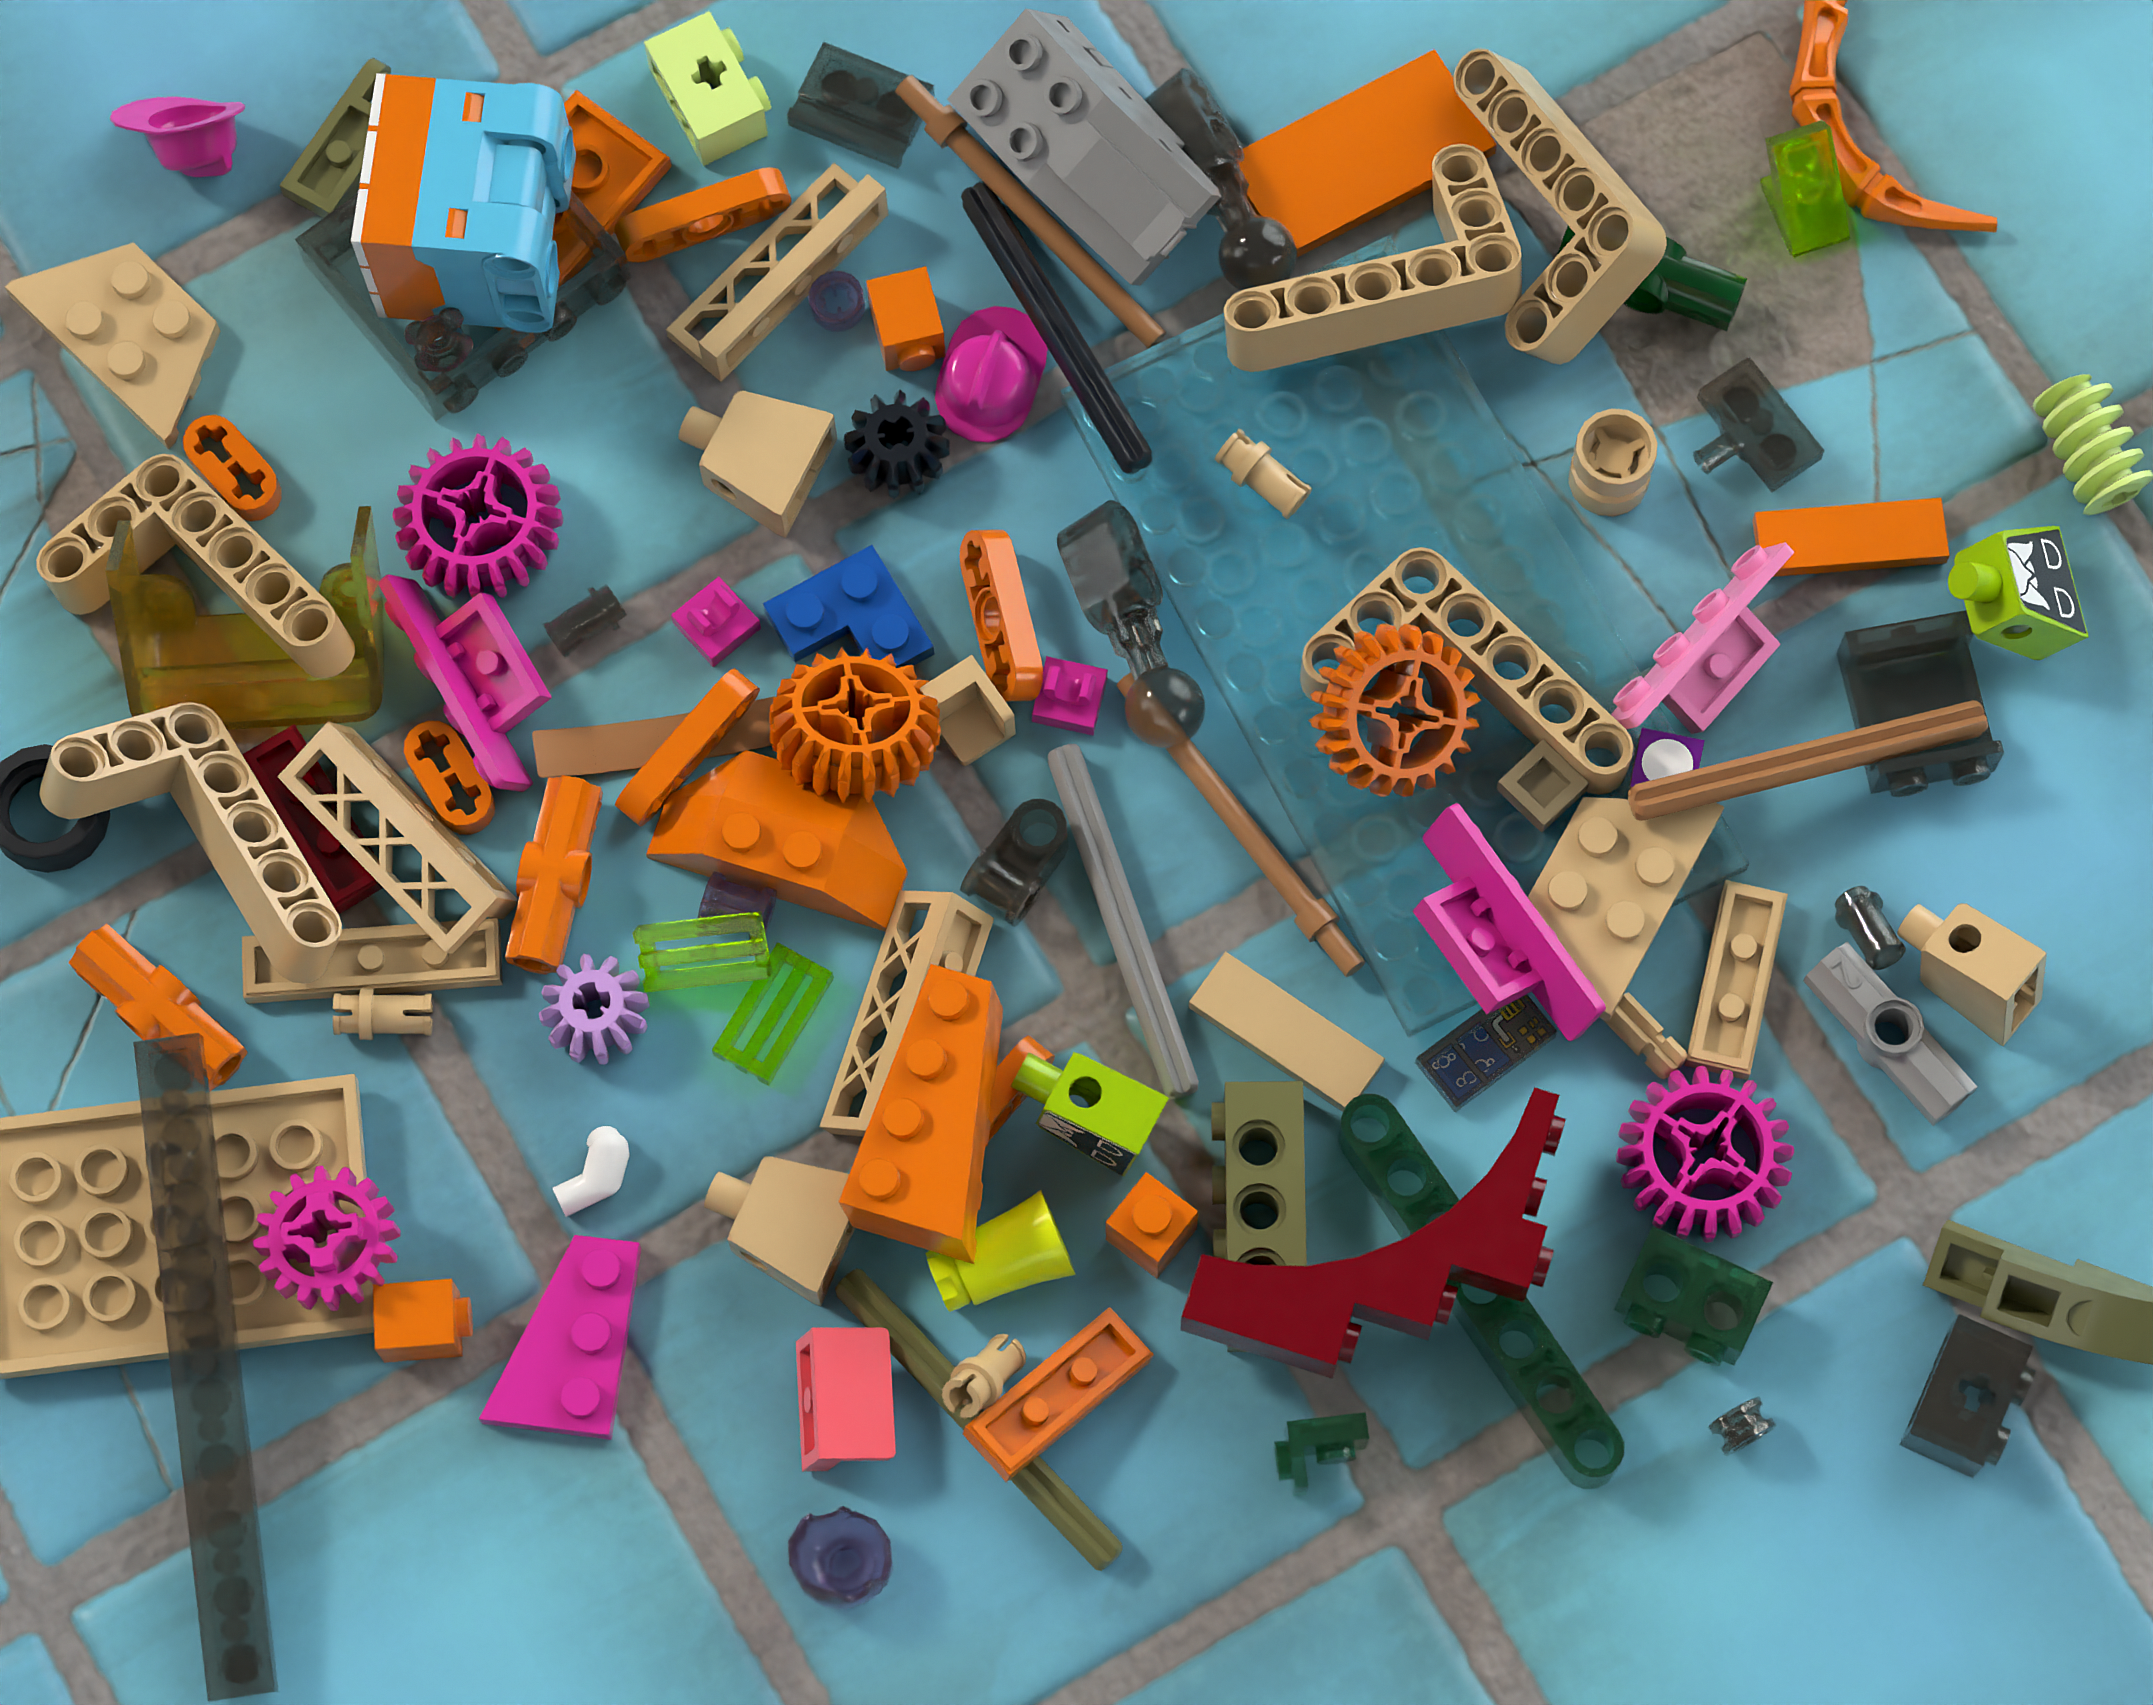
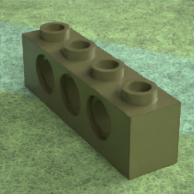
(1273, 1115)

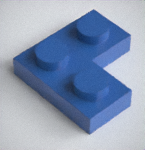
(854, 600)

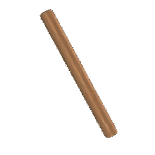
(1807, 760)

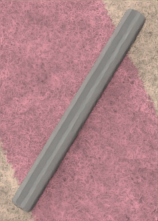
(1123, 922)

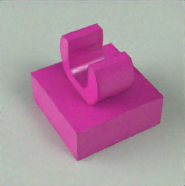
(716, 621)
(1070, 696)

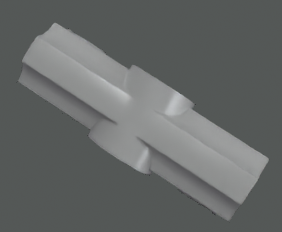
(1863, 1000)

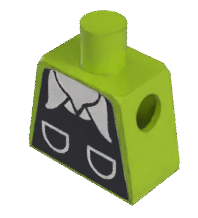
(2020, 591)
(1118, 1111)

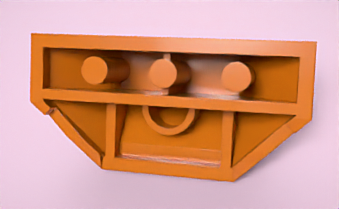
(780, 835)

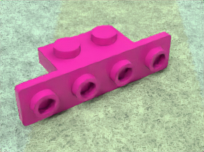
(477, 671)
(1496, 932)

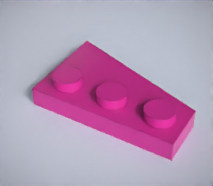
(574, 1346)

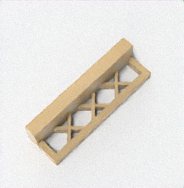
(785, 281)
(413, 819)
(951, 939)

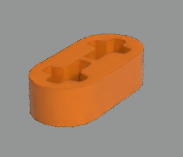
(242, 458)
(437, 784)

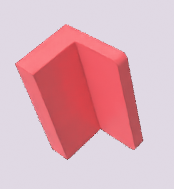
(845, 1396)

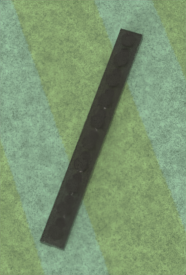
(205, 1368)

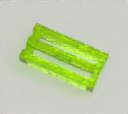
(652, 959)
(746, 1060)

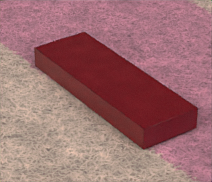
(333, 865)

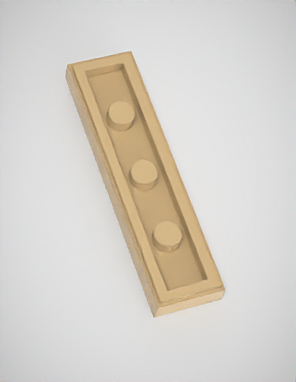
(382, 960)

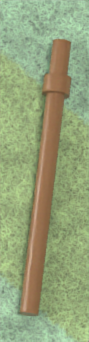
(948, 129)
(1314, 916)

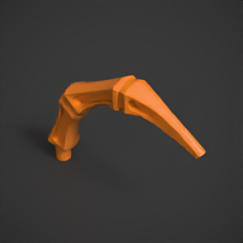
(1862, 184)

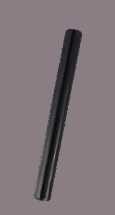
(1057, 329)

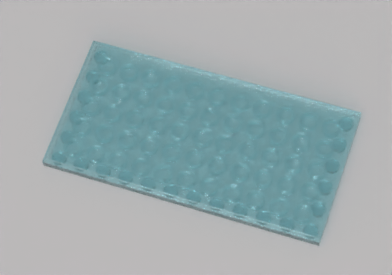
(1395, 464)

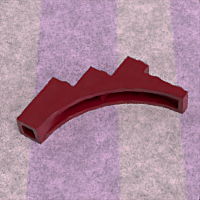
(1307, 1311)

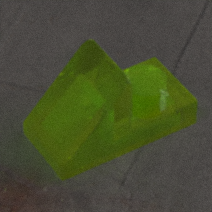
(1805, 189)

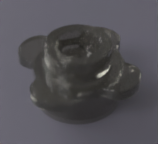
(444, 353)

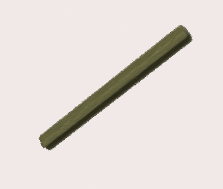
(932, 1372)

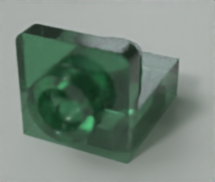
(1329, 1438)

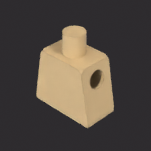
(761, 454)
(1977, 967)
(787, 1222)

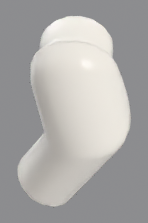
(601, 1174)

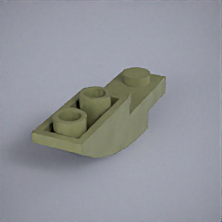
(2043, 1296)

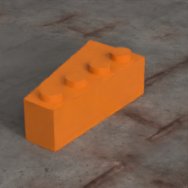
(931, 1123)

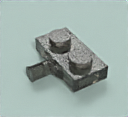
(1755, 427)

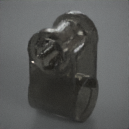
(1013, 871)

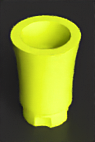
(1010, 1254)

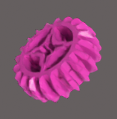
(435, 498)
(1723, 1169)

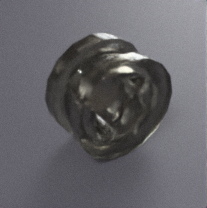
(1742, 1426)

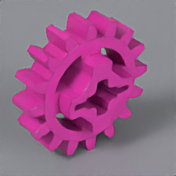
(303, 1222)

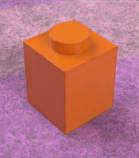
(906, 319)
(1151, 1225)
(420, 1320)

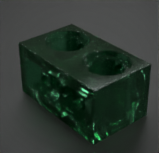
(1699, 1281)

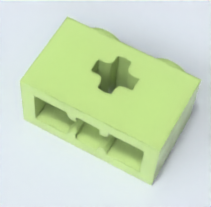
(685, 65)

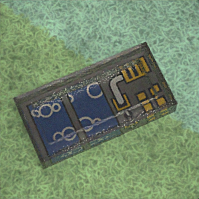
(1484, 1050)

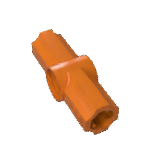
(554, 874)
(153, 1000)

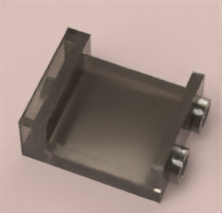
(1911, 671)

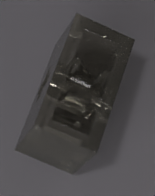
(1941, 1424)

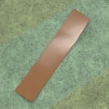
(633, 742)

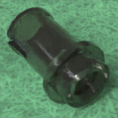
(585, 620)
(1862, 915)

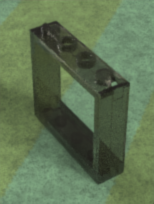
(329, 246)

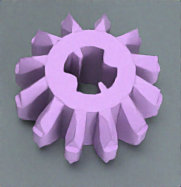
(569, 1009)

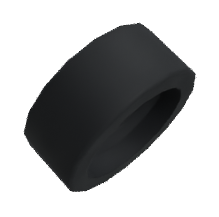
(51, 855)

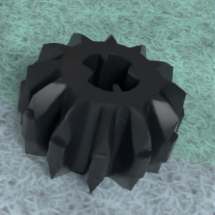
(892, 426)

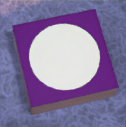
(1664, 755)

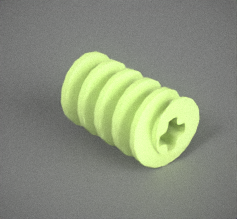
(2091, 444)

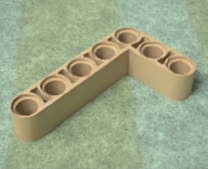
(1568, 176)
(1395, 295)
(178, 508)
(1495, 643)
(197, 761)

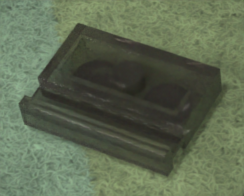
(856, 105)

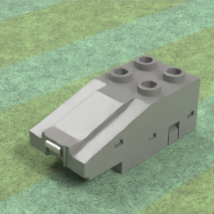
(1085, 143)

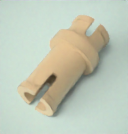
(1262, 473)
(382, 1014)
(981, 1378)

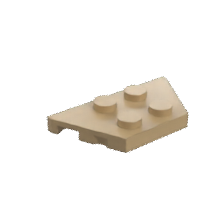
(126, 330)
(1615, 885)

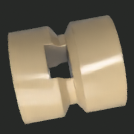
(1612, 462)

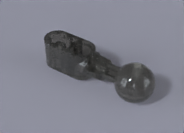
(1254, 246)
(1120, 599)

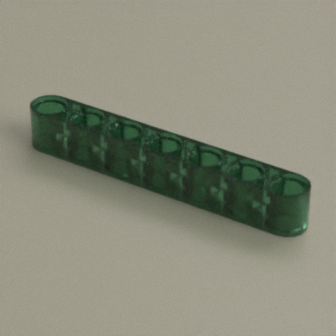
(1486, 1321)

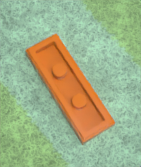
(1856, 536)
(1057, 1394)

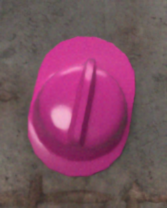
(185, 132)
(990, 374)

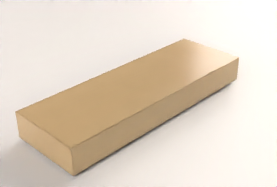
(1736, 979)
(1286, 1032)

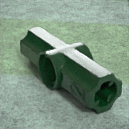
(1685, 288)

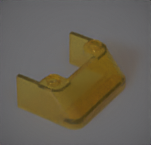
(229, 660)

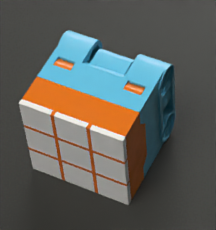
(463, 200)

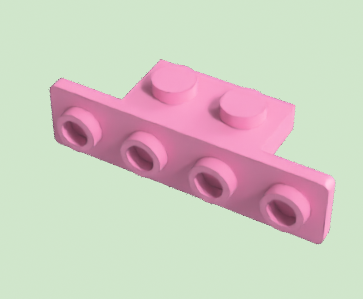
(1714, 656)

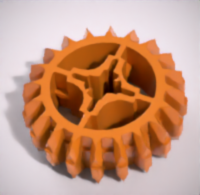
(854, 725)
(1391, 759)

